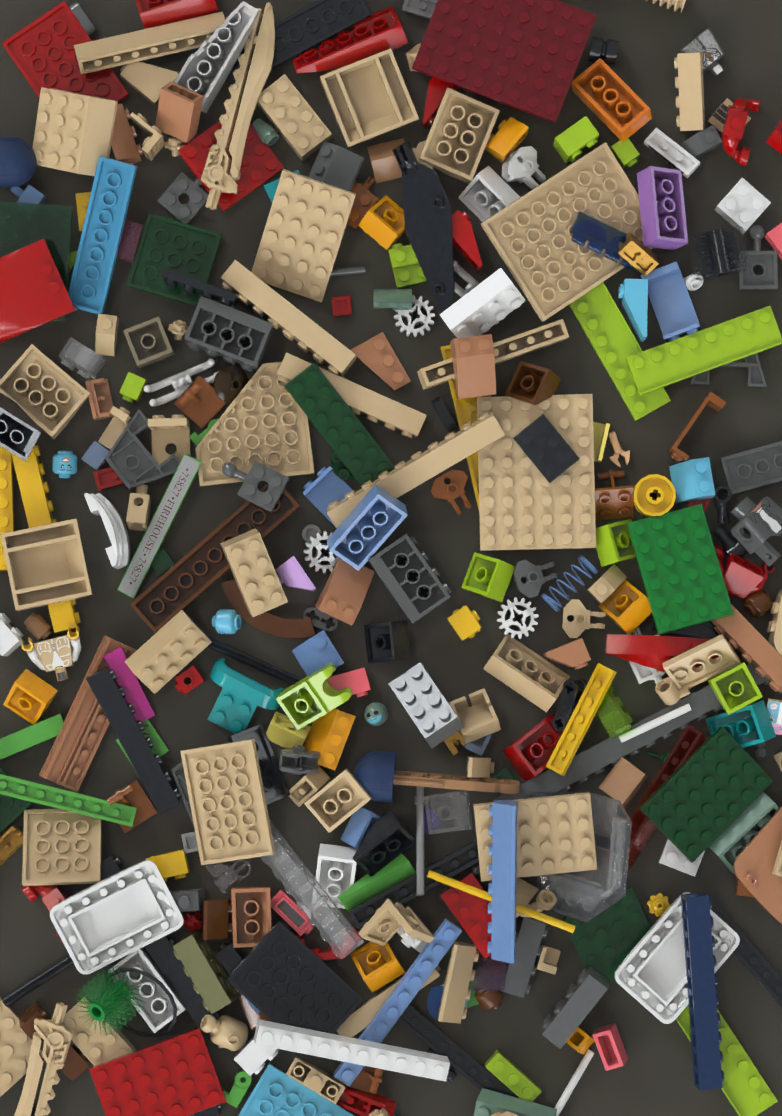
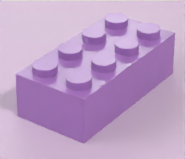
(662, 208)

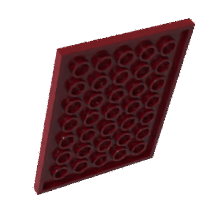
(507, 50)

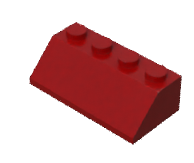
(163, 12)

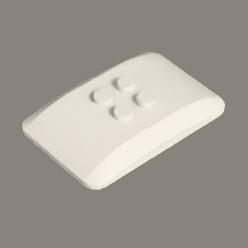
(116, 917)
(657, 964)

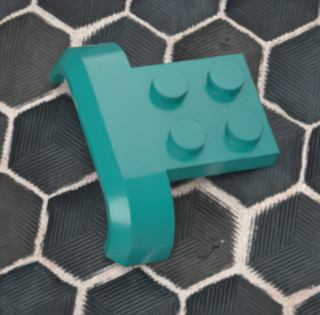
(238, 698)

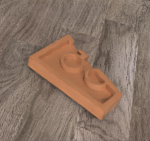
(382, 360)

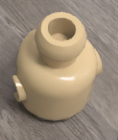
(225, 1031)

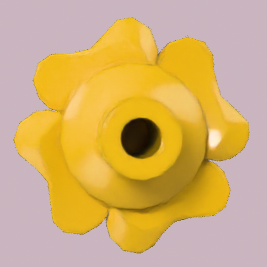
(658, 904)

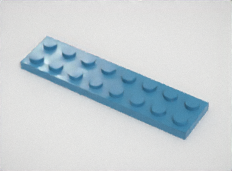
(101, 234)

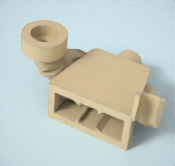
(525, 892)

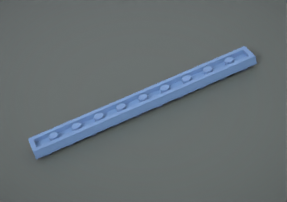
(403, 994)

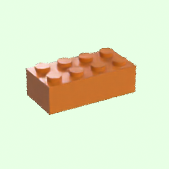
(611, 100)

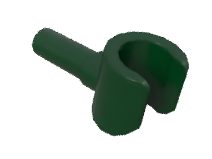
(658, 756)

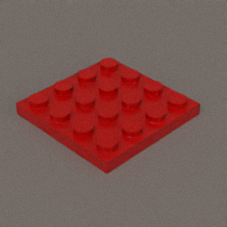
(257, 164)

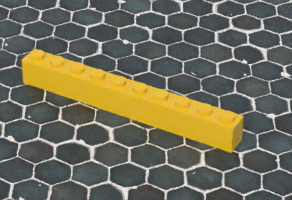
(38, 513)

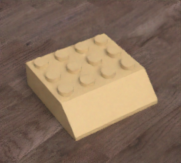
(369, 98)
(73, 130)
(46, 564)

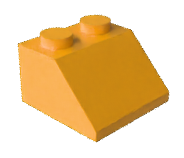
(507, 139)
(384, 222)
(626, 607)
(30, 697)
(377, 965)

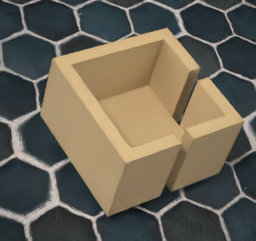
(478, 719)

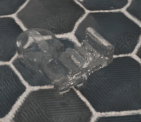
(227, 877)

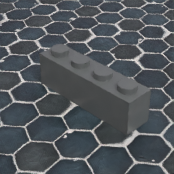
(527, 949)

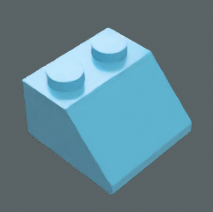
(692, 480)

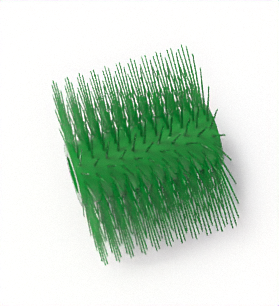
(109, 1000)

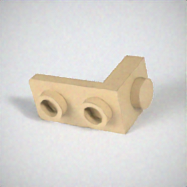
(115, 427)

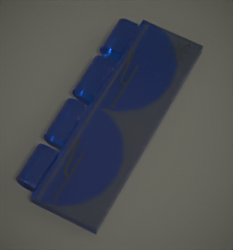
(599, 236)

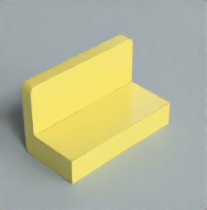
(600, 434)
(284, 733)

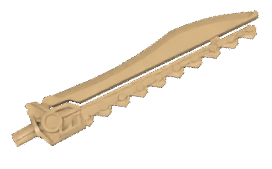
(218, 163)
(55, 1049)

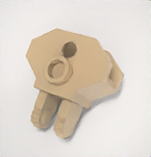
(581, 618)

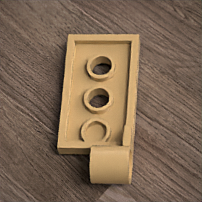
(685, 676)

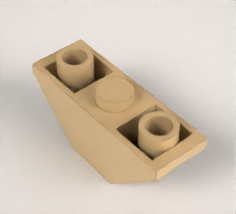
(316, 1079)

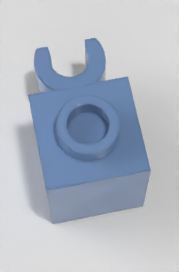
(30, 195)

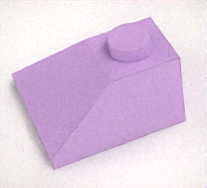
(294, 576)

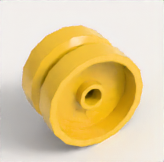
(664, 493)

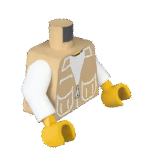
(55, 653)

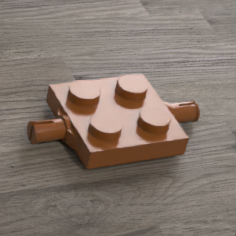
(363, 202)

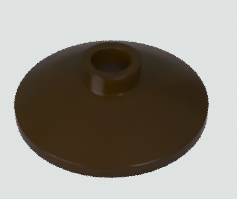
(224, 383)

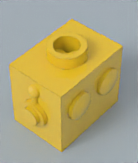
(465, 622)

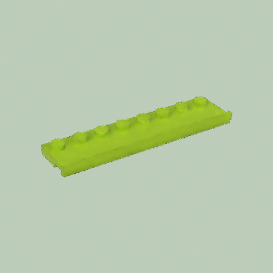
(613, 343)
(704, 350)
(742, 1081)

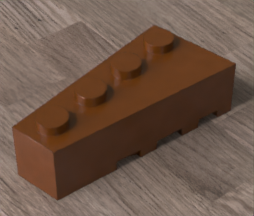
(75, 1061)

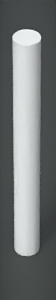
(654, 723)
(573, 1082)

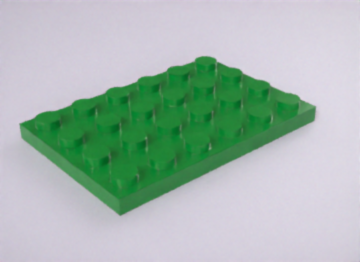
(679, 569)

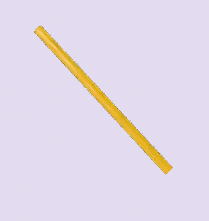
(484, 895)

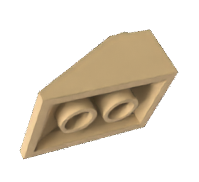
(337, 800)

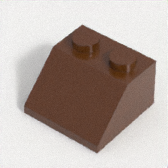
(532, 383)
(216, 918)

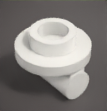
(693, 284)

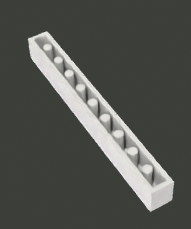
(351, 1050)

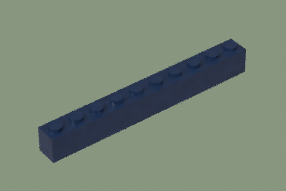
(702, 990)

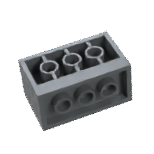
(224, 322)
(396, 578)

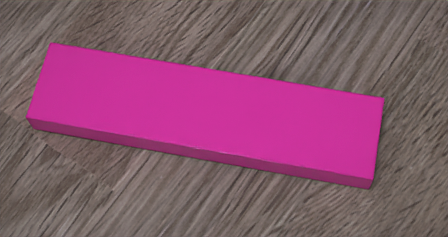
(130, 684)

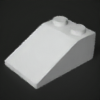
(335, 870)

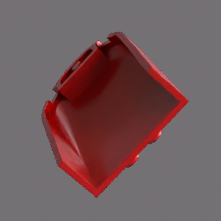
(30, 290)

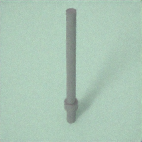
(419, 802)

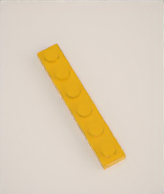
(581, 719)

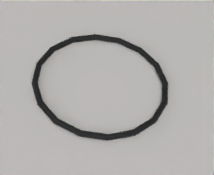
(166, 991)

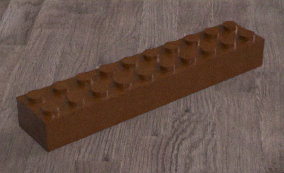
(206, 562)

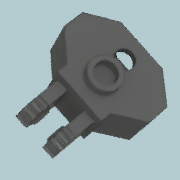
(533, 577)
(298, 760)

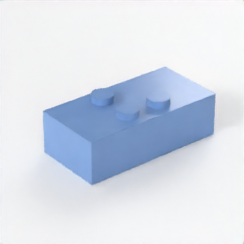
(367, 527)

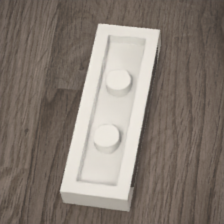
(671, 152)

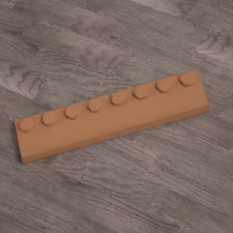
(81, 729)

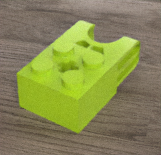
(312, 697)

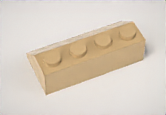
(526, 672)
(457, 982)

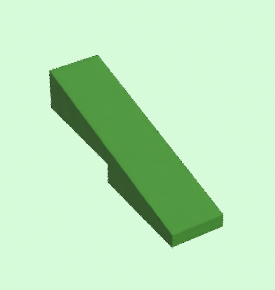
(30, 736)
(369, 886)

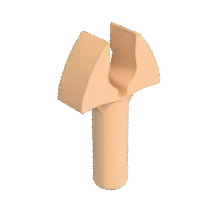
(617, 449)

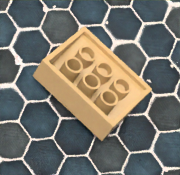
(459, 135)
(43, 391)

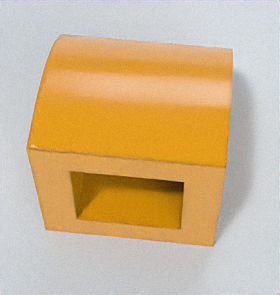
(580, 1041)

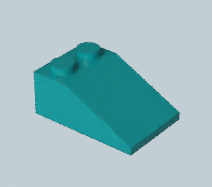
(747, 725)

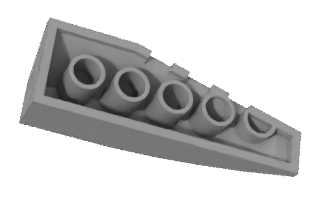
(214, 60)

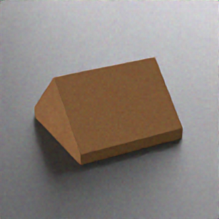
(384, 162)
(623, 782)

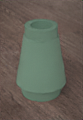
(265, 132)

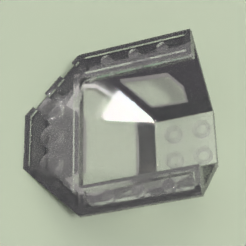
(593, 891)

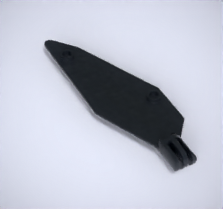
(428, 224)

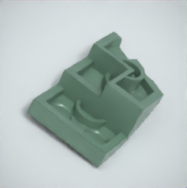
(393, 298)

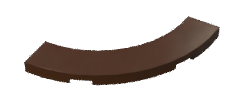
(267, 621)

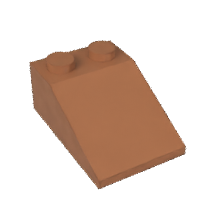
(474, 366)
(344, 591)

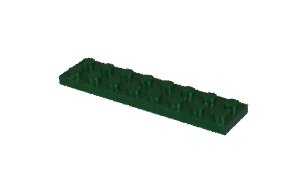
(338, 424)

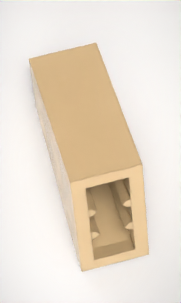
(147, 79)

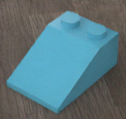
(635, 303)

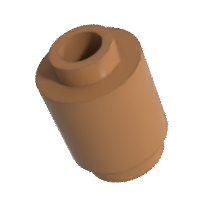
(38, 627)

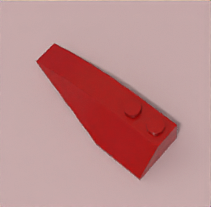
(364, 40)
(650, 650)

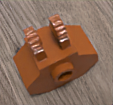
(453, 490)

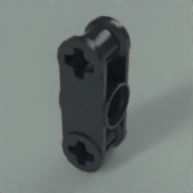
(567, 702)

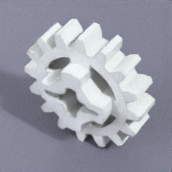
(423, 319)
(317, 558)
(528, 612)

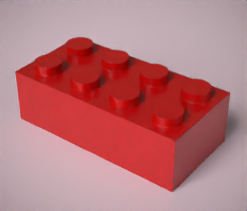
(470, 912)

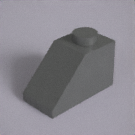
(702, 142)

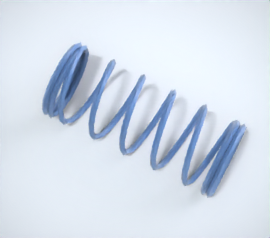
(550, 601)

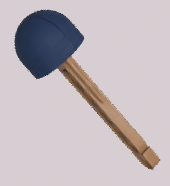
(16, 162)
(378, 776)

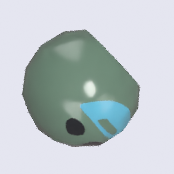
(376, 713)

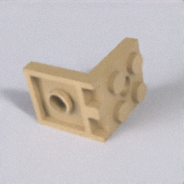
(169, 431)
(388, 921)

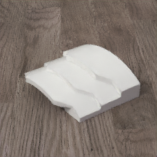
(120, 550)

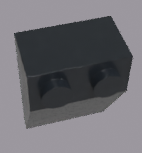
(17, 429)
(384, 843)

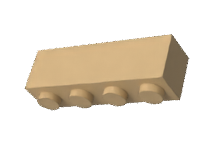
(690, 91)

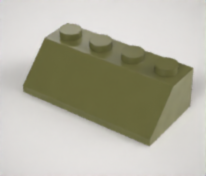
(205, 971)

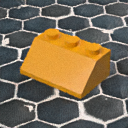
(329, 737)

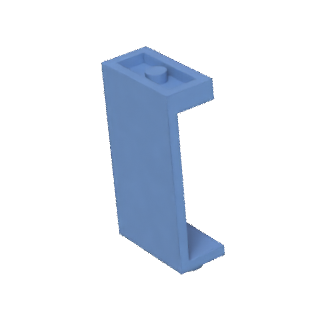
(671, 302)
(325, 490)

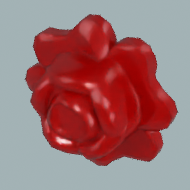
(192, 921)

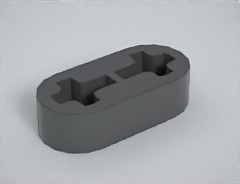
(82, 18)
(319, 624)

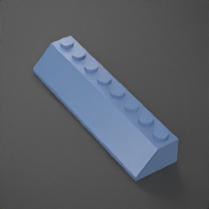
(503, 880)

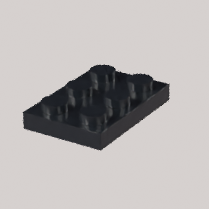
(546, 448)

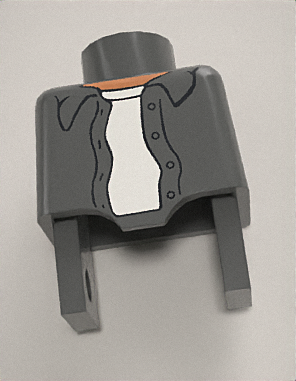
(757, 525)

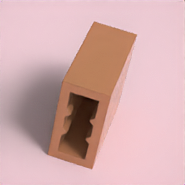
(179, 111)

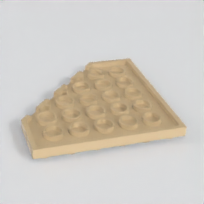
(260, 427)

